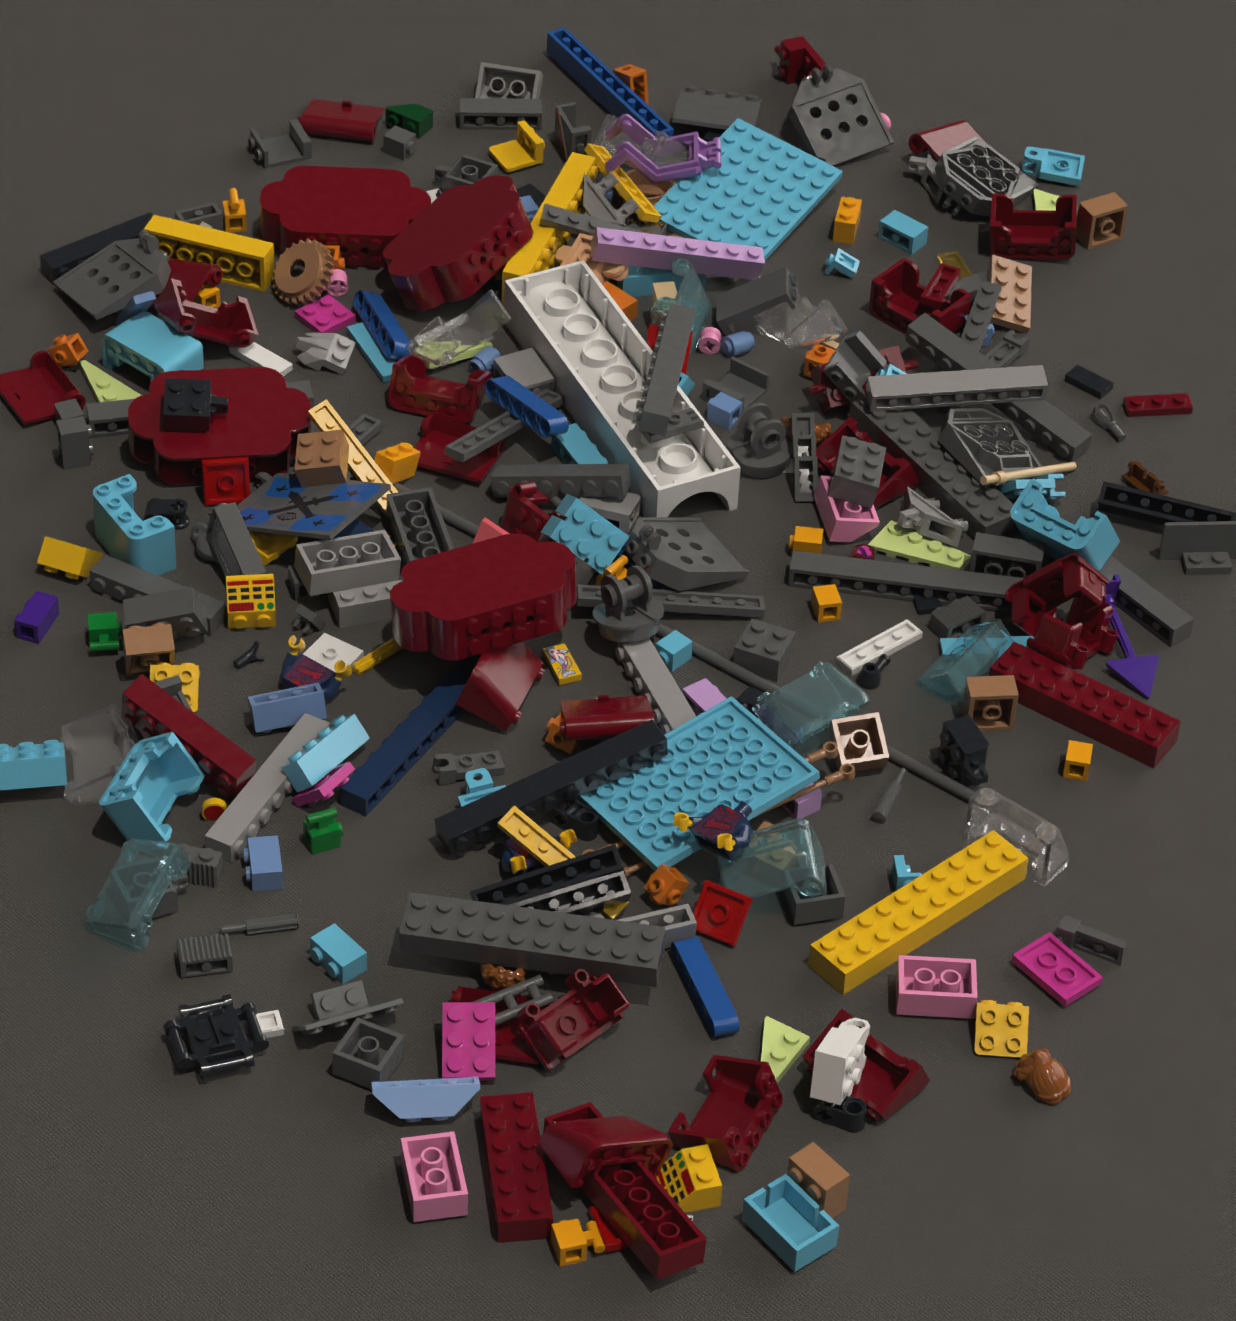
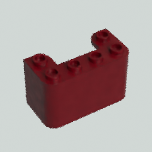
(1033, 232)
(897, 297)

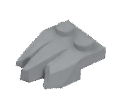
(325, 350)

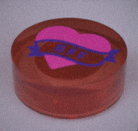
(863, 551)

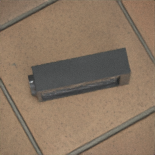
(233, 542)

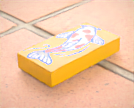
(562, 664)

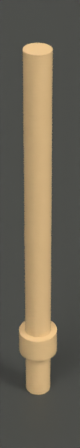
(1001, 477)

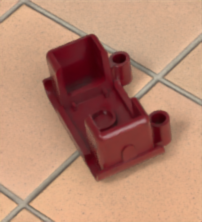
(522, 513)
(1053, 587)
(1078, 637)
(573, 1019)

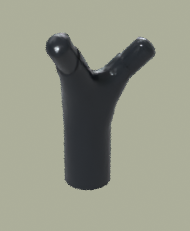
(249, 656)

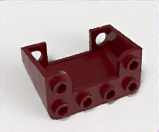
(734, 1113)

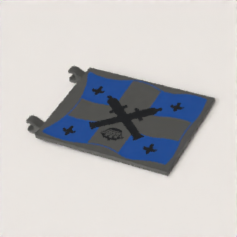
(312, 511)

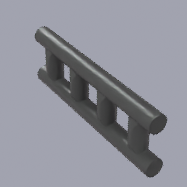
(507, 995)

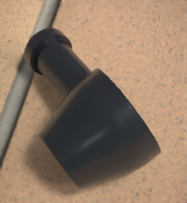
(869, 675)

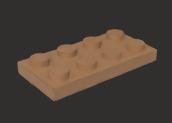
(1015, 299)

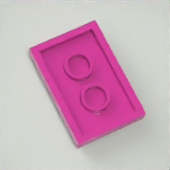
(1057, 969)
(468, 1040)

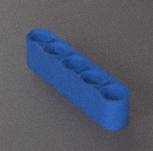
(381, 324)
(526, 406)
(705, 987)

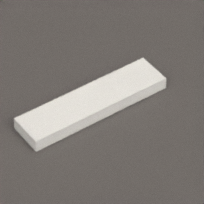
(883, 643)

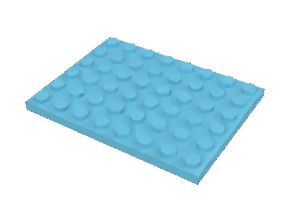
(755, 194)
(709, 762)

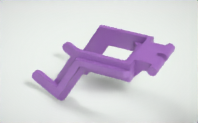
(701, 153)

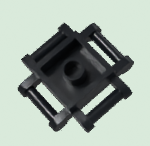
(215, 1036)

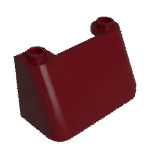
(228, 324)
(426, 395)
(895, 474)
(501, 684)
(886, 1078)
(588, 1144)

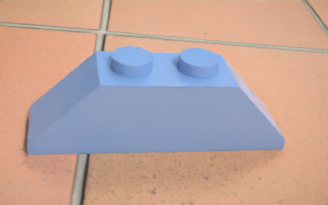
(427, 1097)

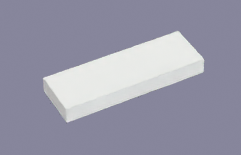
(261, 357)

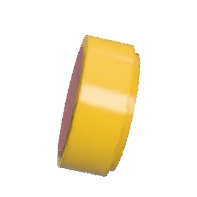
(213, 808)

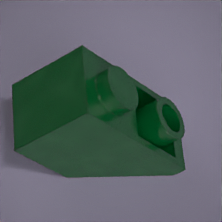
(410, 117)

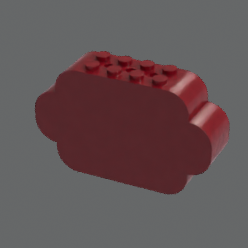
(340, 208)
(458, 243)
(259, 425)
(483, 596)

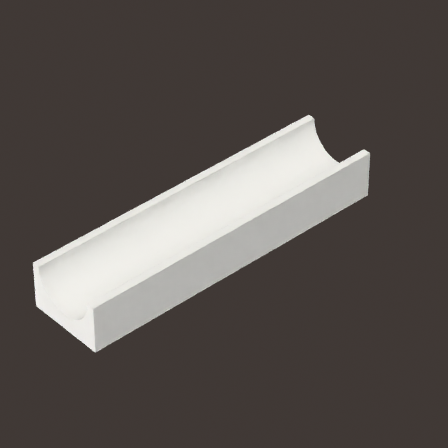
(603, 375)

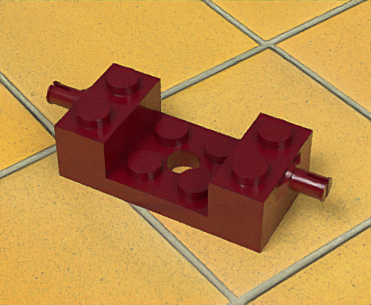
(797, 60)
(832, 398)

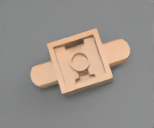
(582, 251)

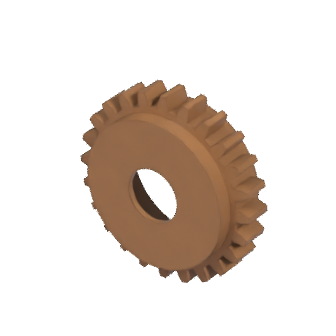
(657, 191)
(312, 280)

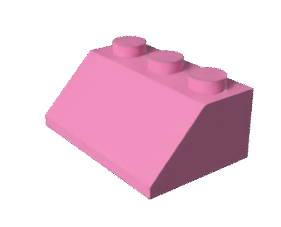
(841, 518)

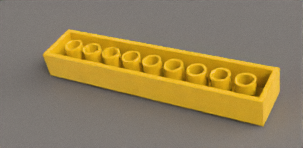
(565, 193)
(917, 912)

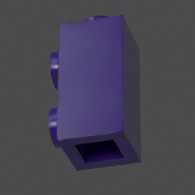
(37, 617)

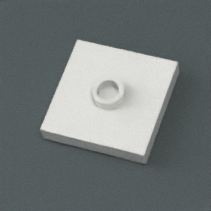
(329, 650)

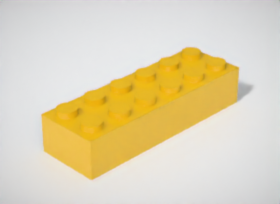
(241, 258)

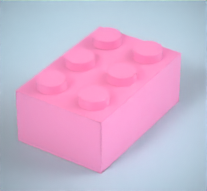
(936, 986)
(434, 1176)

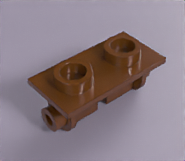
(1142, 480)

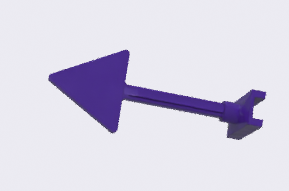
(1134, 670)

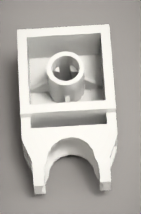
(839, 1061)

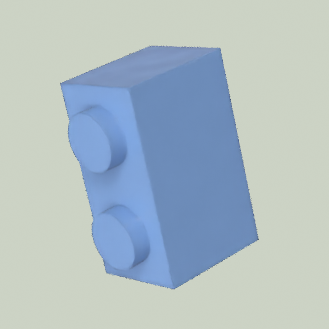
(264, 863)

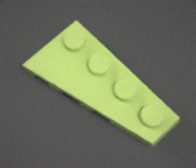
(918, 548)

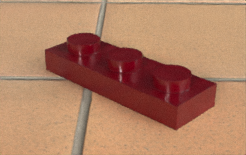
(940, 286)
(1157, 405)

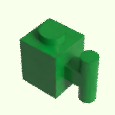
(104, 631)
(322, 831)

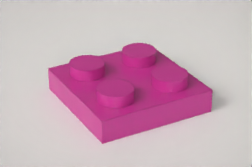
(325, 315)
(324, 788)

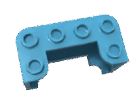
(150, 346)
(1039, 522)
(125, 536)
(148, 785)

